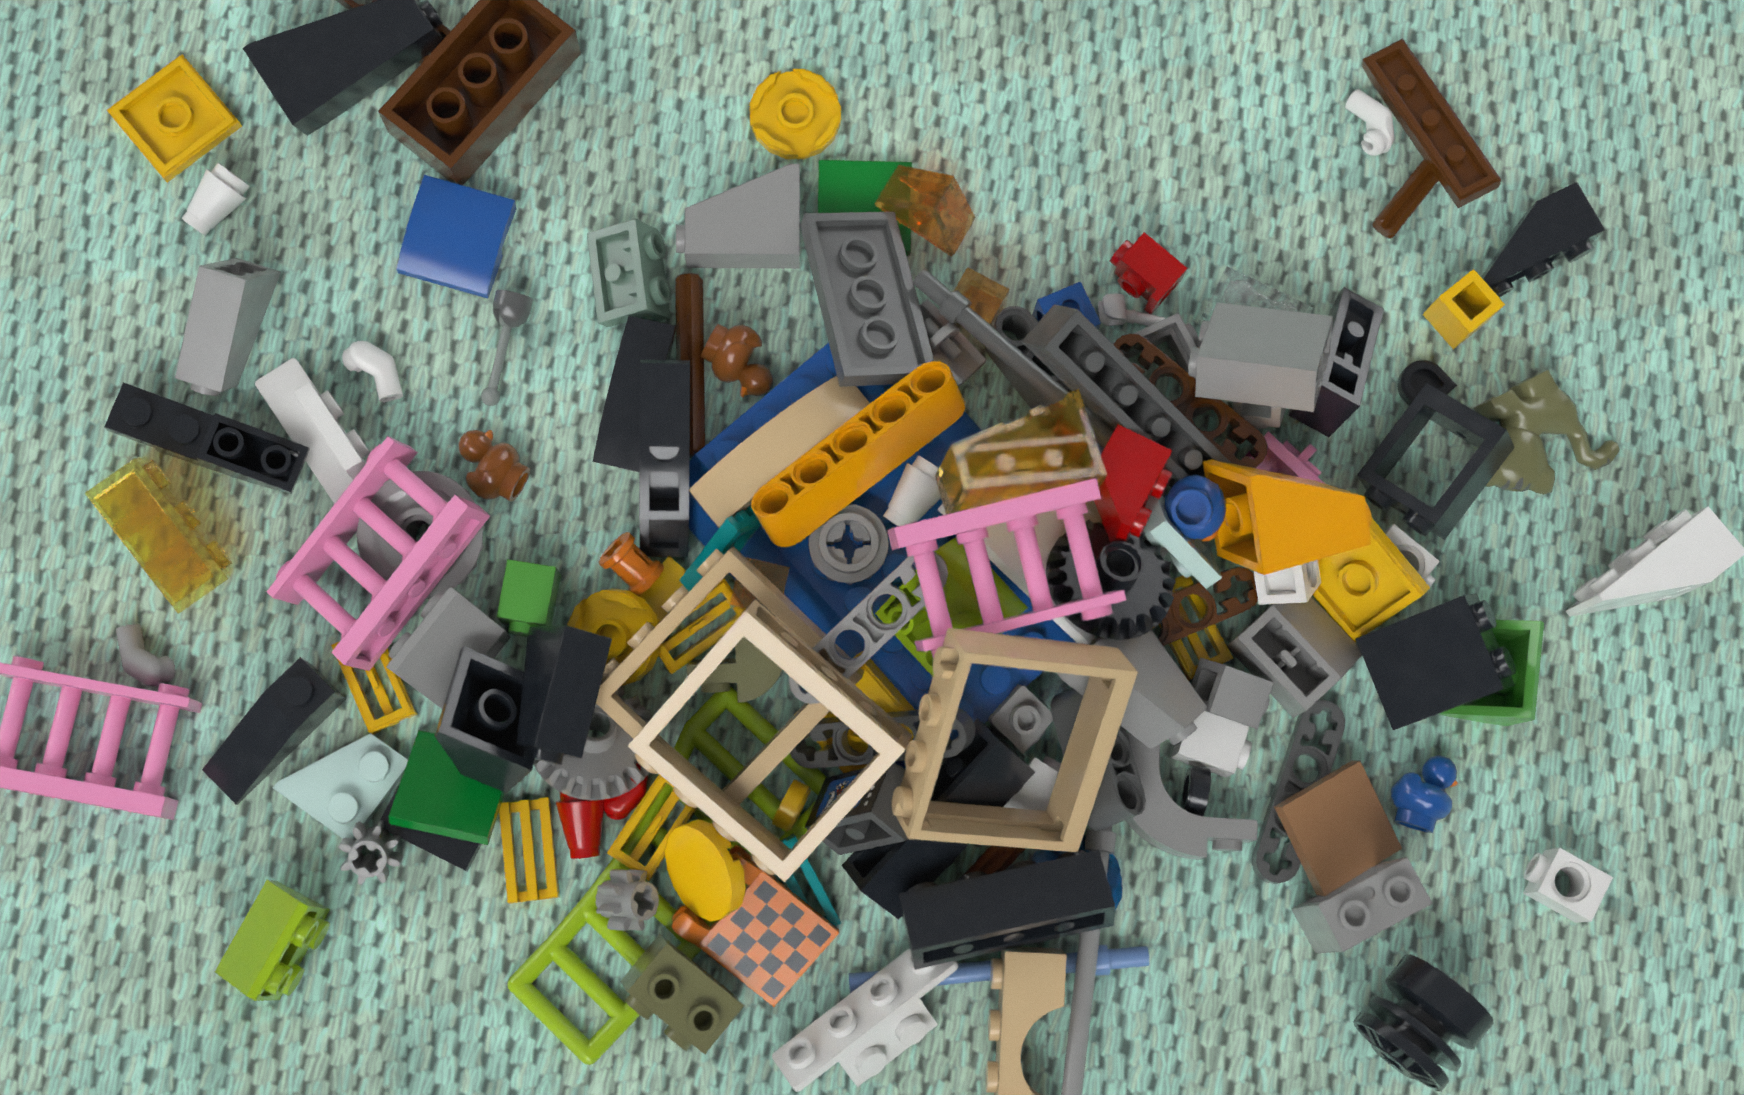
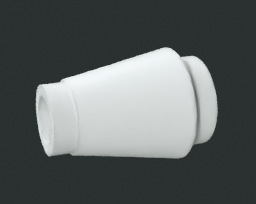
(215, 199)
(914, 493)

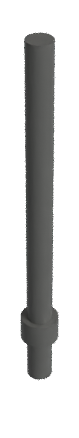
(956, 308)

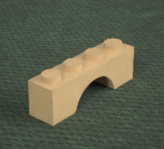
(1029, 987)

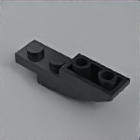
(207, 439)
(664, 457)

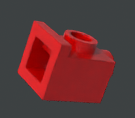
(1147, 270)

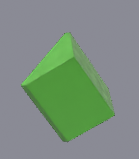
(1517, 702)

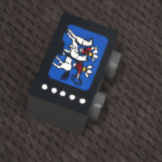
(869, 821)

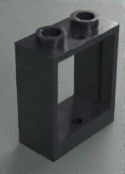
(1431, 404)

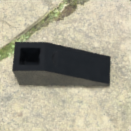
(1550, 230)

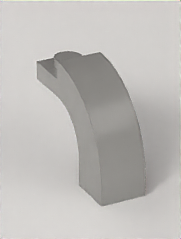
(1172, 827)

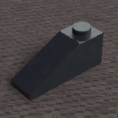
(1352, 348)
(273, 729)

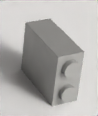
(1262, 356)

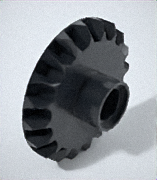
(1142, 577)

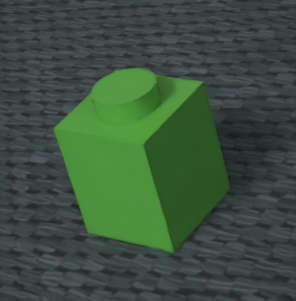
(528, 596)

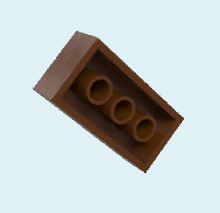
(480, 84)

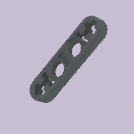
(842, 754)
(1289, 784)

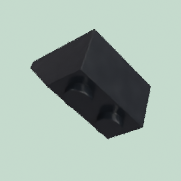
(482, 721)

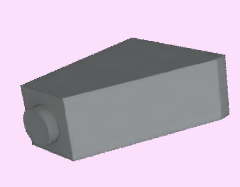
(746, 225)
(224, 323)
(1162, 697)

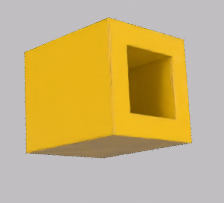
(1463, 309)

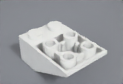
(1669, 563)

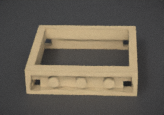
(678, 608)
(822, 683)
(1082, 766)

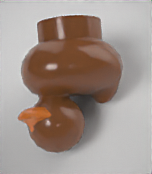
(729, 354)
(498, 467)

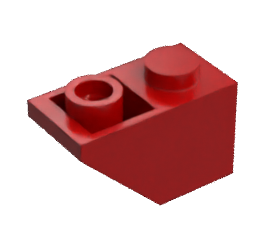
(1134, 474)

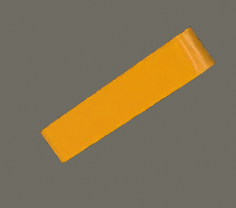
(858, 454)

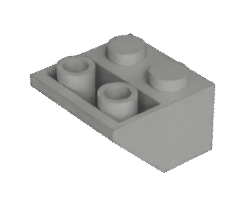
(1297, 651)
(431, 652)

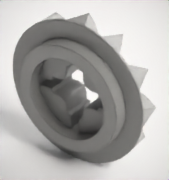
(866, 560)

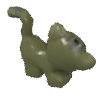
(1535, 409)

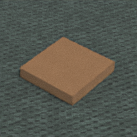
(1338, 828)

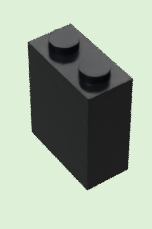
(1437, 660)

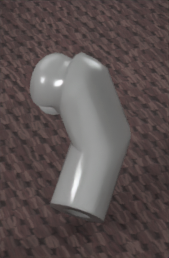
(139, 662)

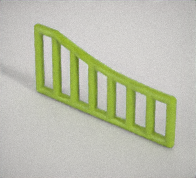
(555, 946)

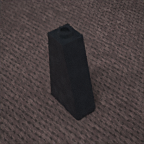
(343, 57)

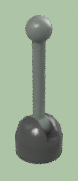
(510, 311)

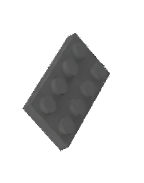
(866, 296)

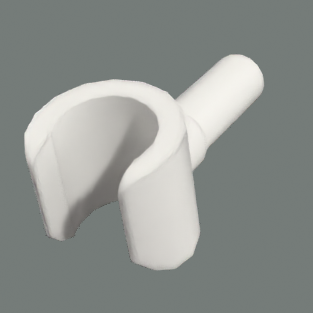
(1113, 312)

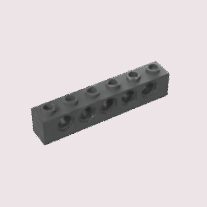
(1117, 389)

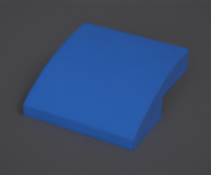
(455, 236)

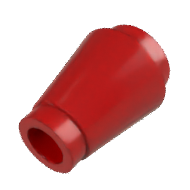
(581, 825)

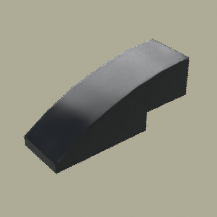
(619, 426)

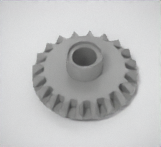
(410, 518)
(605, 762)

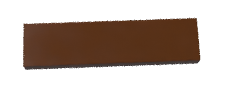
(1430, 123)

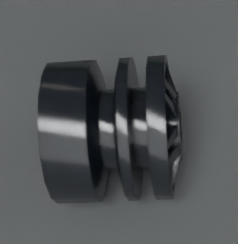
(1424, 1020)

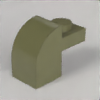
(749, 669)

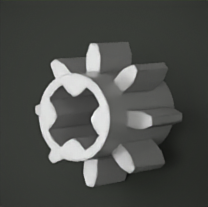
(367, 865)
(627, 900)

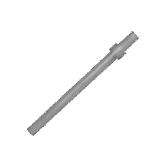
(1084, 981)

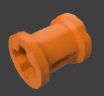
(631, 564)

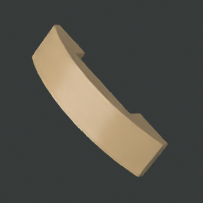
(773, 447)

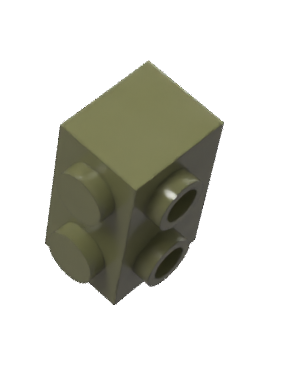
(680, 995)

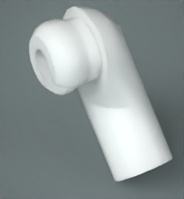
(1378, 119)
(378, 363)

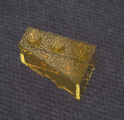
(1022, 458)
(160, 532)

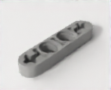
(864, 622)

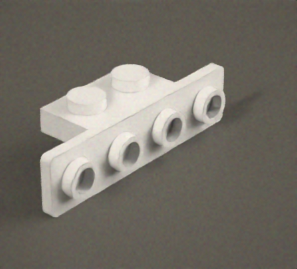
(313, 422)
(865, 1026)

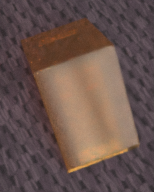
(928, 205)

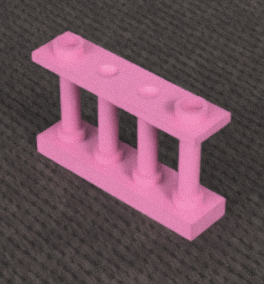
(1020, 518)
(422, 561)
(99, 785)

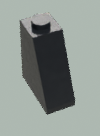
(560, 690)

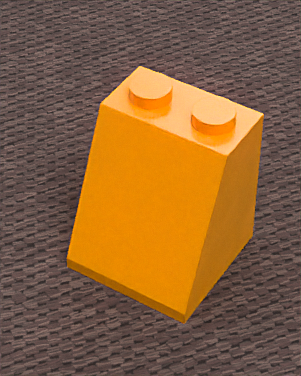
(1284, 519)

